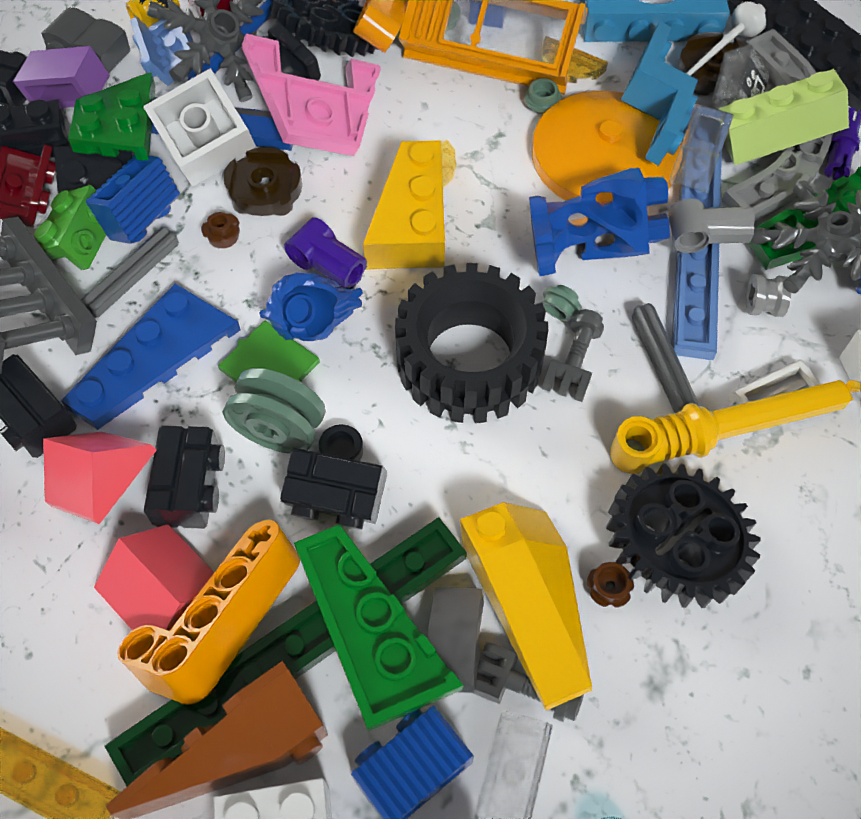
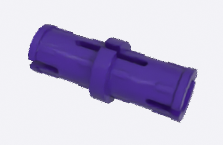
(843, 147)

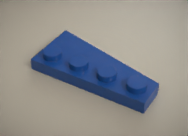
(149, 353)

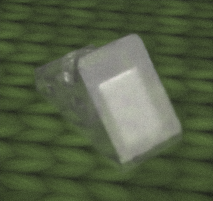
(701, 148)

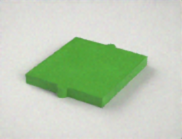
(269, 351)

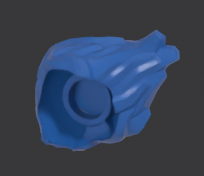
(309, 306)

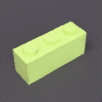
(787, 116)

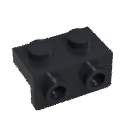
(81, 169)

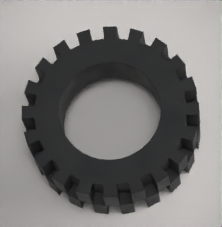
(470, 300)

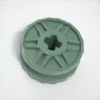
(274, 410)

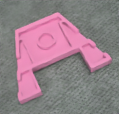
(311, 110)

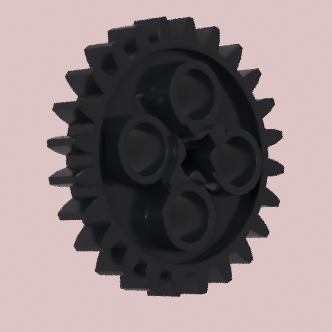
(323, 24)
(668, 506)

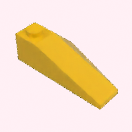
(533, 595)

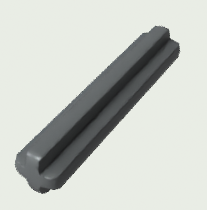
(130, 272)
(663, 357)

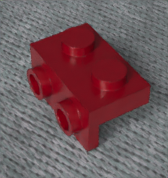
(23, 182)

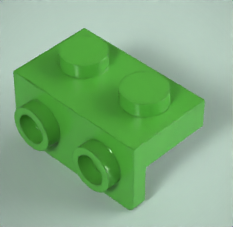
(71, 229)

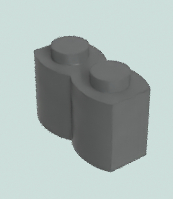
(80, 29)

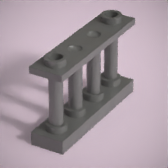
(48, 291)

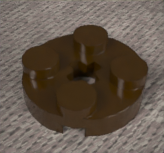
(695, 50)
(266, 199)

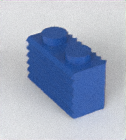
(133, 199)
(411, 765)

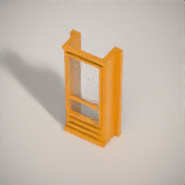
(495, 37)

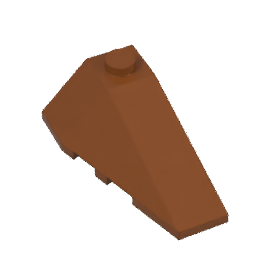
(263, 732)

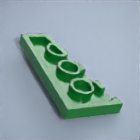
(840, 193)
(378, 645)

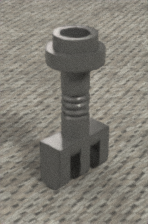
(587, 326)
(505, 677)

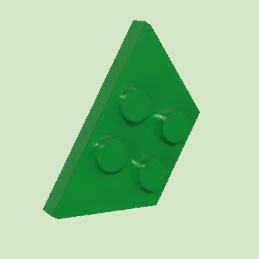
(114, 119)

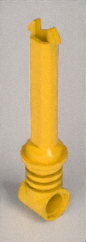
(698, 429)

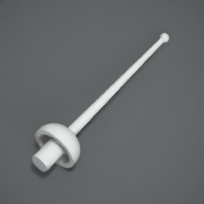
(747, 21)

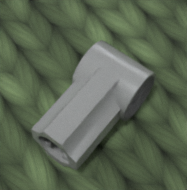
(698, 226)

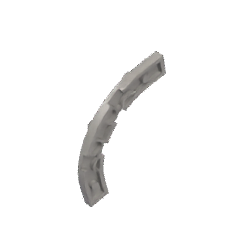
(801, 162)

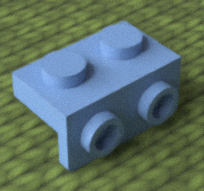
(158, 47)

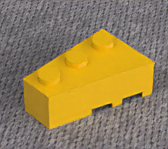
(410, 212)

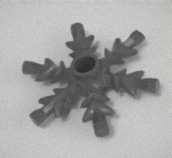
(218, 34)
(835, 237)

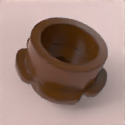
(221, 230)
(612, 573)

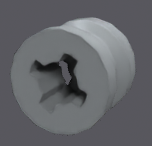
(767, 296)

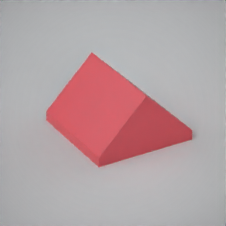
(91, 471)
(152, 578)

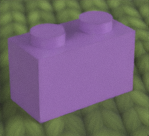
(61, 75)

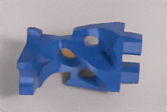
(623, 217)

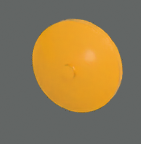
(593, 138)

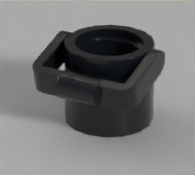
(294, 55)

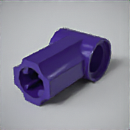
(318, 248)

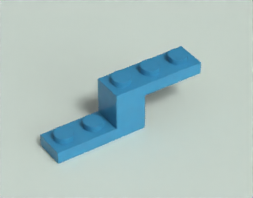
(662, 94)

